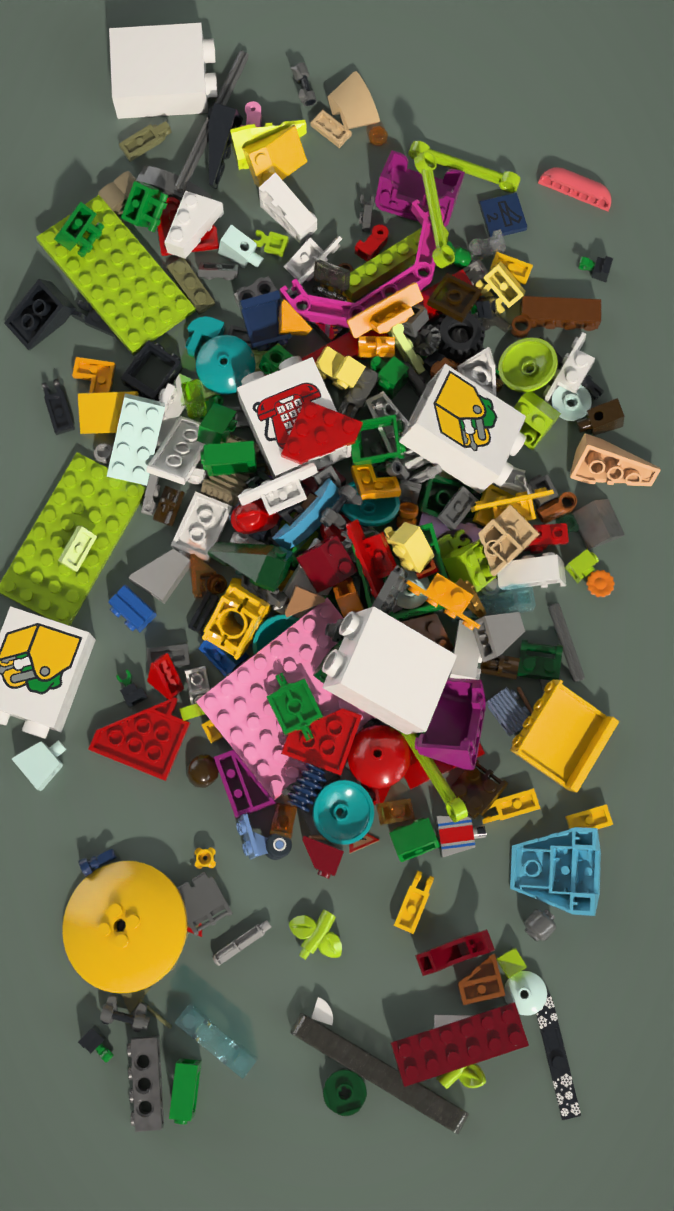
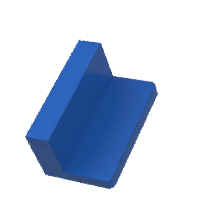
(221, 659)

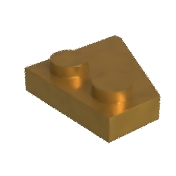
(475, 604)

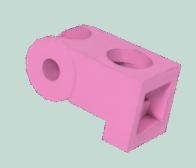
(253, 114)

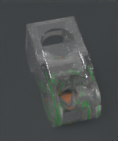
(487, 247)

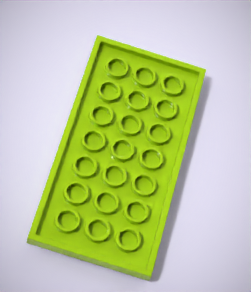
(120, 280)
(80, 499)

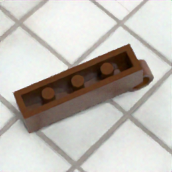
(557, 312)

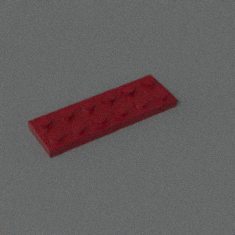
(459, 1044)

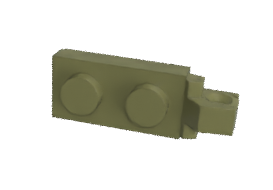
(144, 140)

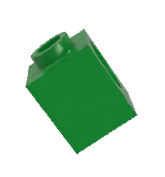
(272, 359)

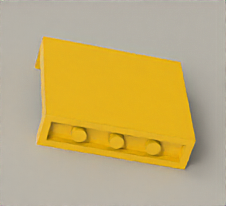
(563, 736)

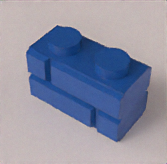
(132, 609)

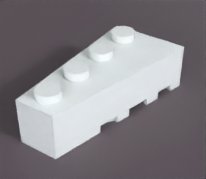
(382, 406)

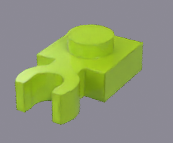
(274, 243)
(448, 544)

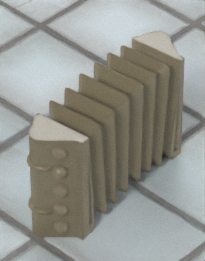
(228, 487)

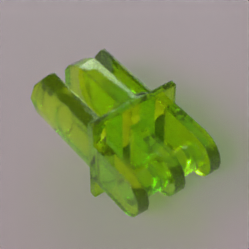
(194, 399)

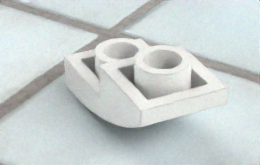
(197, 683)

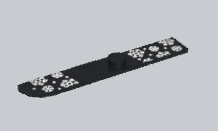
(557, 1061)

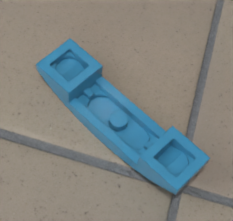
(309, 520)

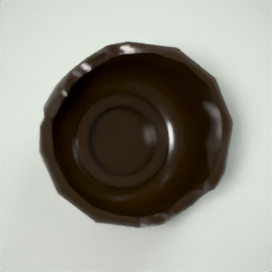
(202, 771)

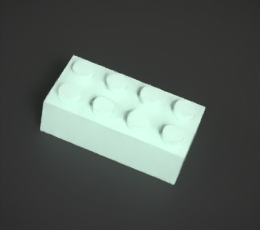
(135, 439)

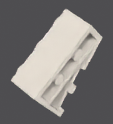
(191, 222)

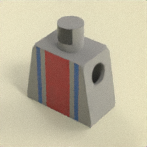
(457, 836)

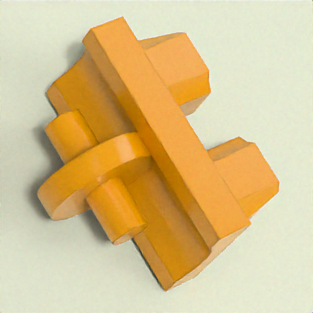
(376, 346)

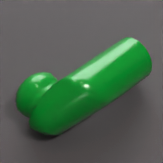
(214, 399)

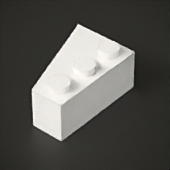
(287, 209)
(533, 572)
(467, 654)

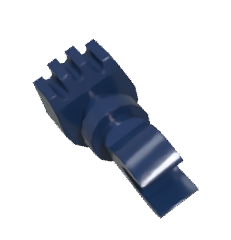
(86, 866)

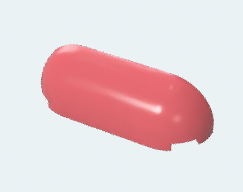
(577, 187)

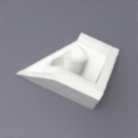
(480, 370)
(516, 482)

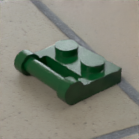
(540, 667)

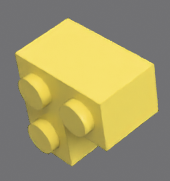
(339, 369)

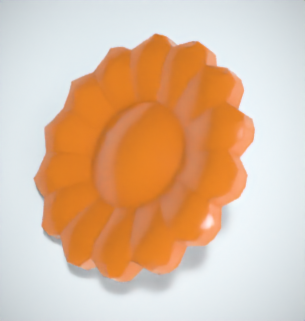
(600, 583)

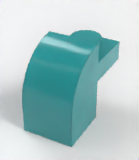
(202, 330)

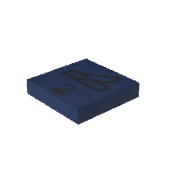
(503, 214)

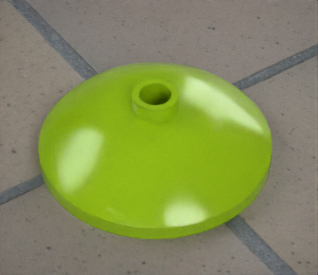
(526, 356)

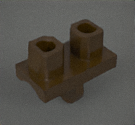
(168, 506)
(501, 666)

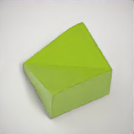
(511, 963)

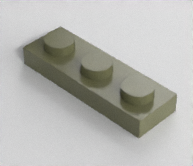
(190, 285)

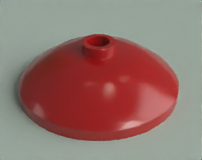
(382, 770)

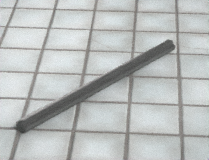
(203, 137)

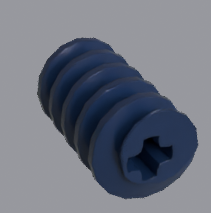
(307, 787)

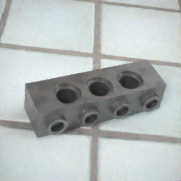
(155, 1118)

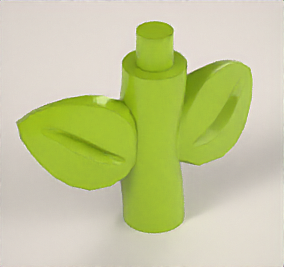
(316, 935)
(469, 1076)

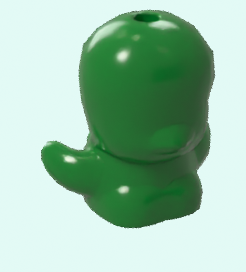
(462, 255)

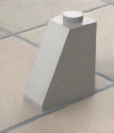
(162, 574)
(497, 633)

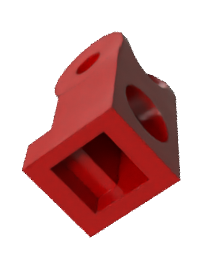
(374, 243)

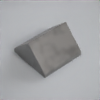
(598, 523)

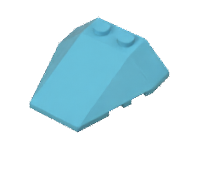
(560, 870)

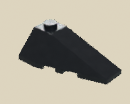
(221, 121)

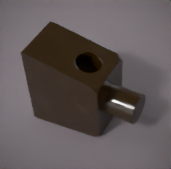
(608, 413)

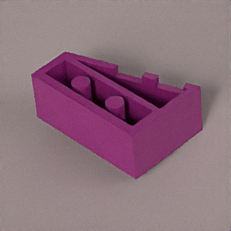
(241, 786)

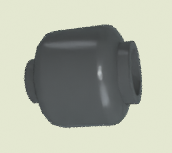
(540, 925)

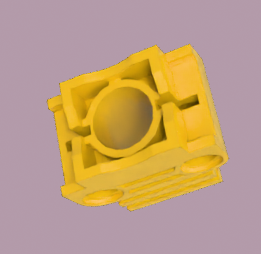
(223, 628)

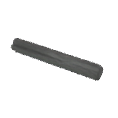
(565, 640)

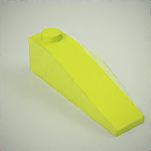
(250, 134)

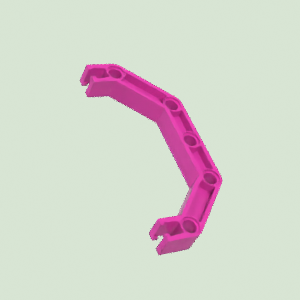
(338, 312)

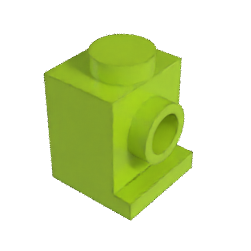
(582, 565)

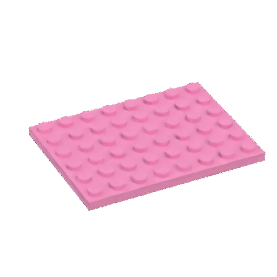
(240, 702)

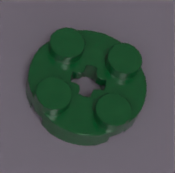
(356, 1098)

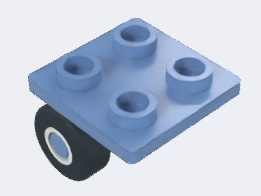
(255, 845)

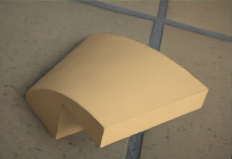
(353, 103)
(506, 538)

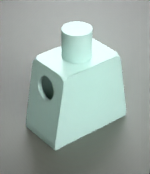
(239, 248)
(40, 763)

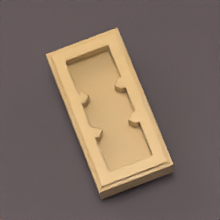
(330, 128)

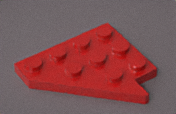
(144, 740)

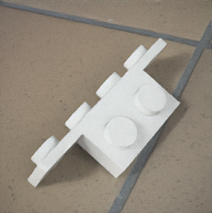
(303, 261)
(573, 371)
(173, 399)
(282, 491)

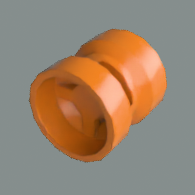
(407, 514)

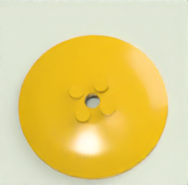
(152, 933)

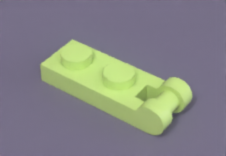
(405, 347)

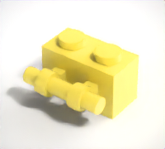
(503, 284)
(410, 546)

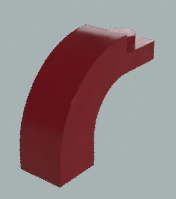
(454, 952)

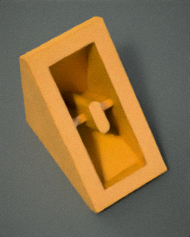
(291, 321)

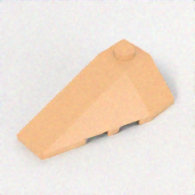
(606, 463)

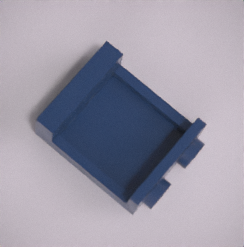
(262, 320)

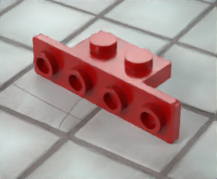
(549, 535)
(373, 554)

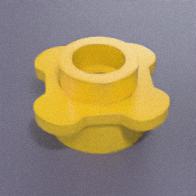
(200, 862)

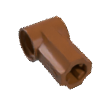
(555, 508)

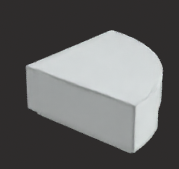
(322, 1012)

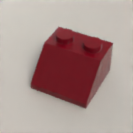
(326, 563)
(324, 857)

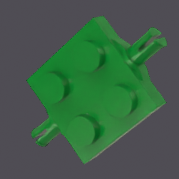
(294, 706)

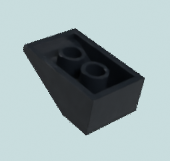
(39, 313)

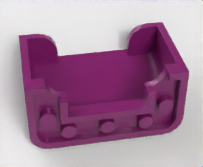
(402, 186)
(456, 724)

